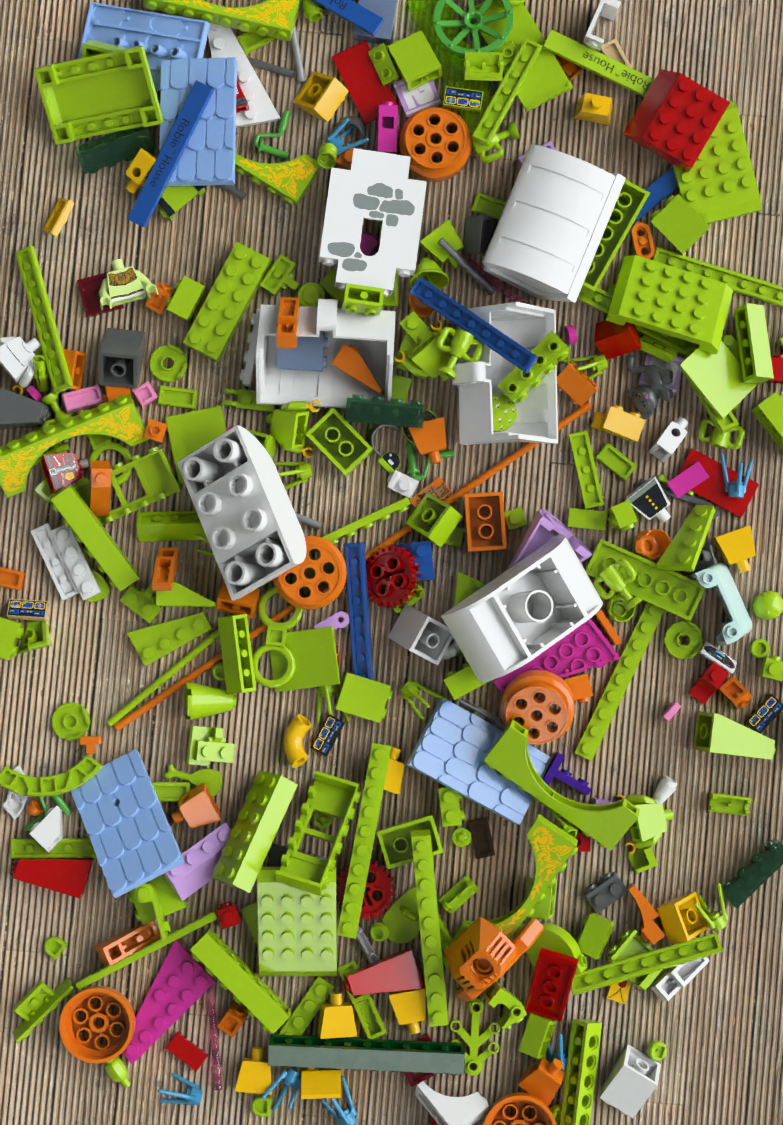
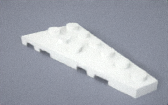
(224, 44)

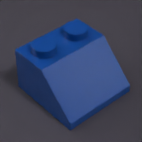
(423, 555)

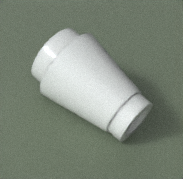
(664, 789)

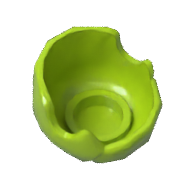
(767, 605)
(617, 609)

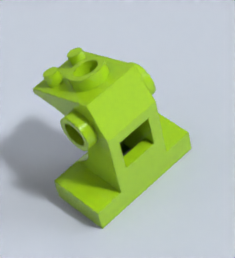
(514, 1009)

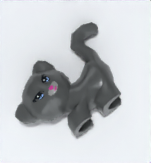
(646, 397)

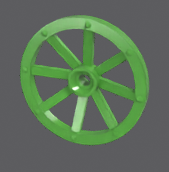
(469, 17)

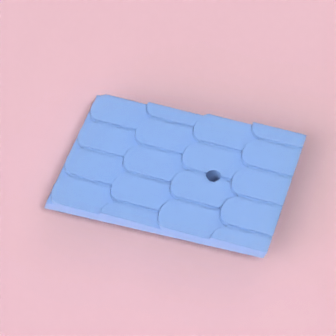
(160, 34)
(211, 149)
(454, 755)
(127, 824)

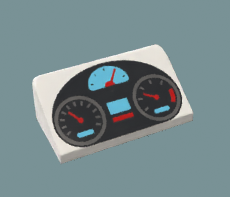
(718, 657)

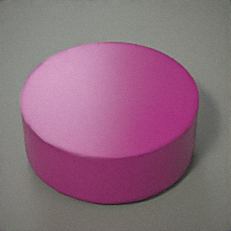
(570, 334)
(34, 393)

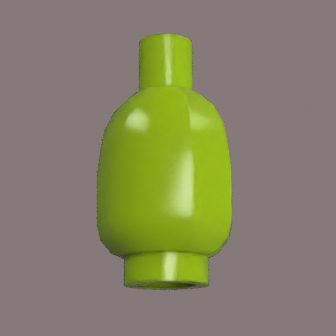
(117, 1071)

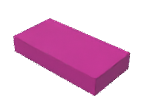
(687, 480)

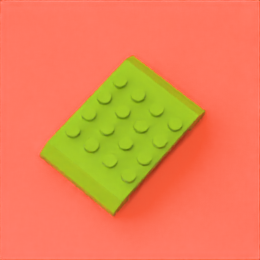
(99, 94)
(722, 177)
(670, 302)
(296, 928)

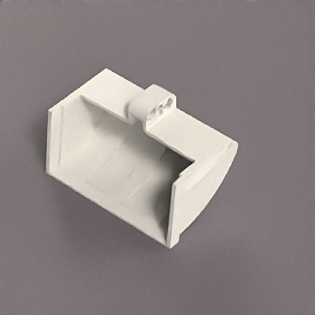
(552, 224)
(479, 380)
(332, 387)

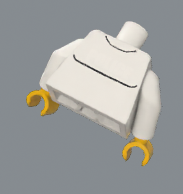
(17, 360)

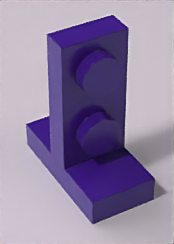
(564, 775)

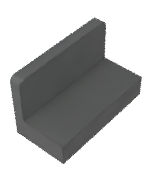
(478, 234)

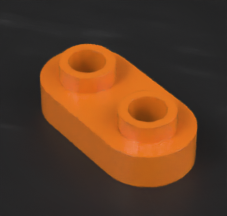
(644, 241)

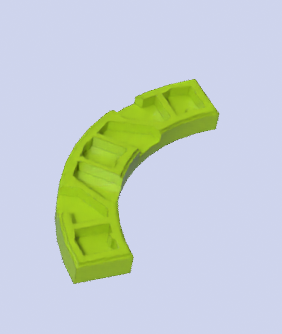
(50, 785)

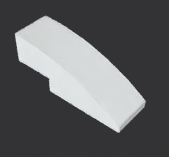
(676, 978)

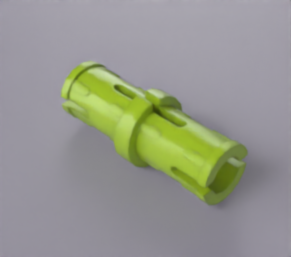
(41, 373)

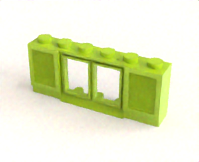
(154, 475)
(330, 797)

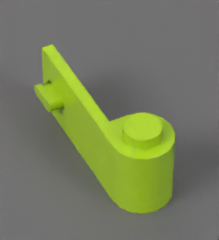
(146, 893)

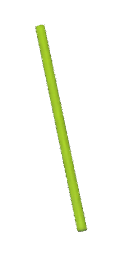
(163, 678)

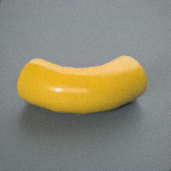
(294, 740)

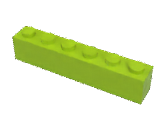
(95, 537)

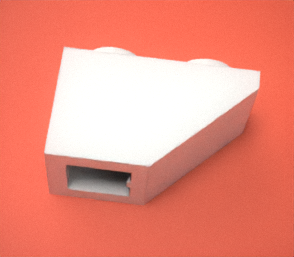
(50, 829)

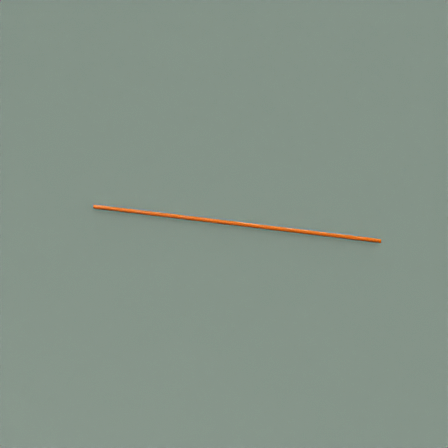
(389, 541)

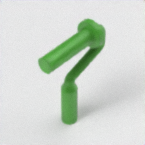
(271, 150)
(412, 462)
(59, 801)

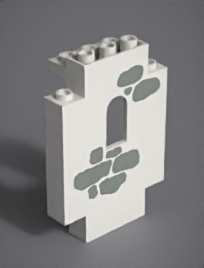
(378, 191)

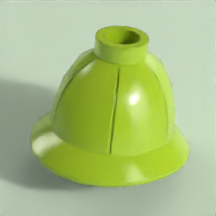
(431, 273)

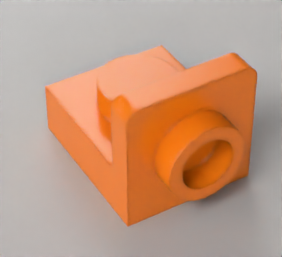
(345, 159)
(158, 302)
(155, 431)
(736, 693)
(233, 1019)

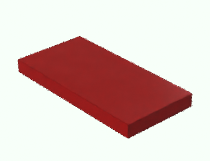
(362, 81)
(714, 487)
(551, 984)

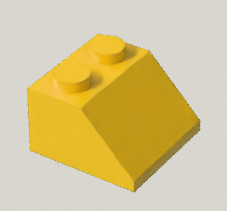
(321, 96)
(681, 918)
(320, 1083)

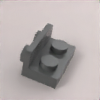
(605, 892)

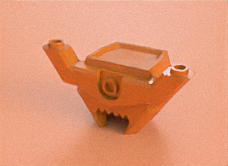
(485, 954)

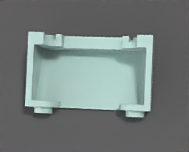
(739, 619)

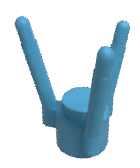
(337, 139)
(737, 487)
(560, 1055)
(291, 1079)
(192, 1097)
(345, 1116)

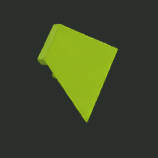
(35, 636)

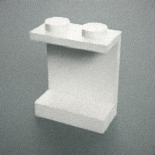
(606, 9)

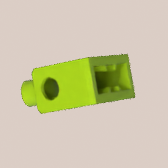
(449, 234)

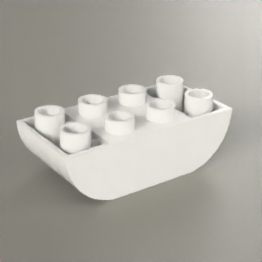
(243, 510)
(523, 610)

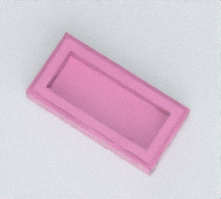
(82, 399)

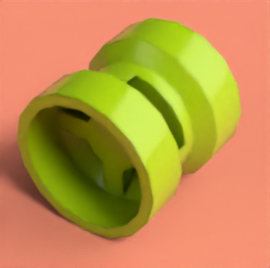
(327, 160)

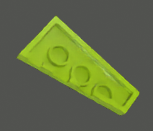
(688, 542)
(166, 637)

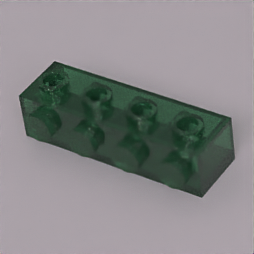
(114, 148)
(385, 412)
(752, 876)

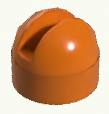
(34, 808)

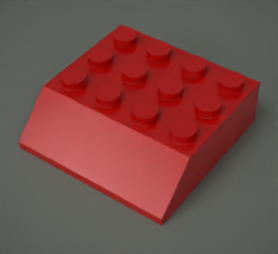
(676, 119)

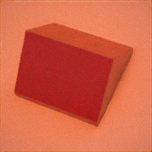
(616, 339)

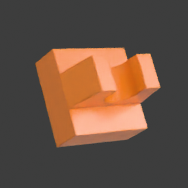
(90, 742)

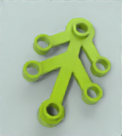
(475, 1041)

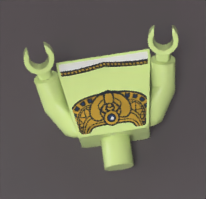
(124, 286)

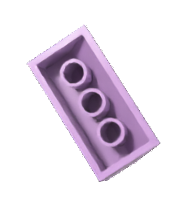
(199, 863)

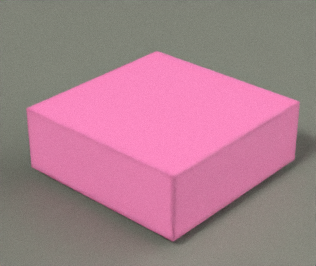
(145, 394)
(670, 711)

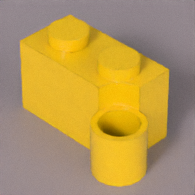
(619, 423)

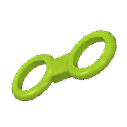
(103, 443)
(276, 641)

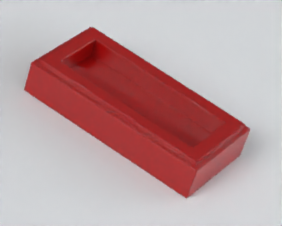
(187, 1051)

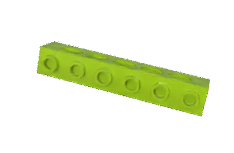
(581, 1072)

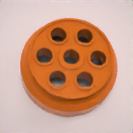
(422, 164)
(335, 579)
(556, 692)
(90, 1049)
(520, 1101)

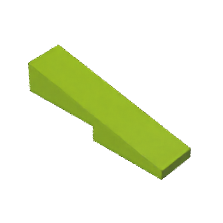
(365, 1008)

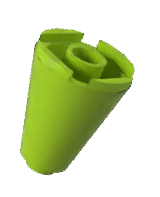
(206, 701)

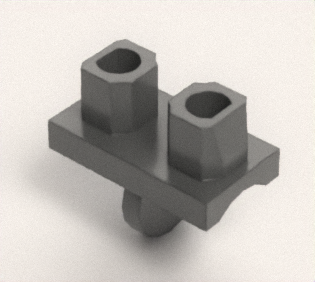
(705, 559)

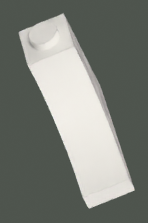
(452, 1110)

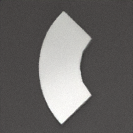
(15, 802)

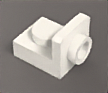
(402, 484)

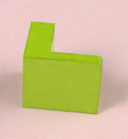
(642, 860)

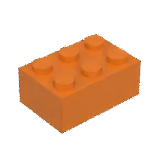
(485, 522)

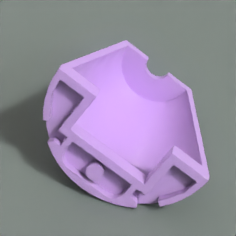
(542, 530)

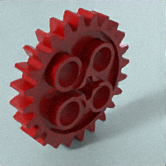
(395, 592)
(381, 883)

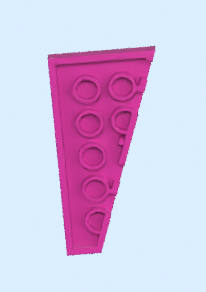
(572, 654)
(173, 992)

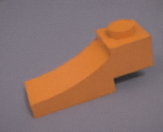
(288, 322)
(165, 568)
(649, 928)

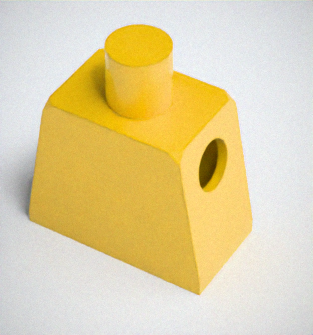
(594, 108)
(139, 170)
(736, 547)
(394, 772)
(409, 1007)
(336, 1019)
(254, 1074)

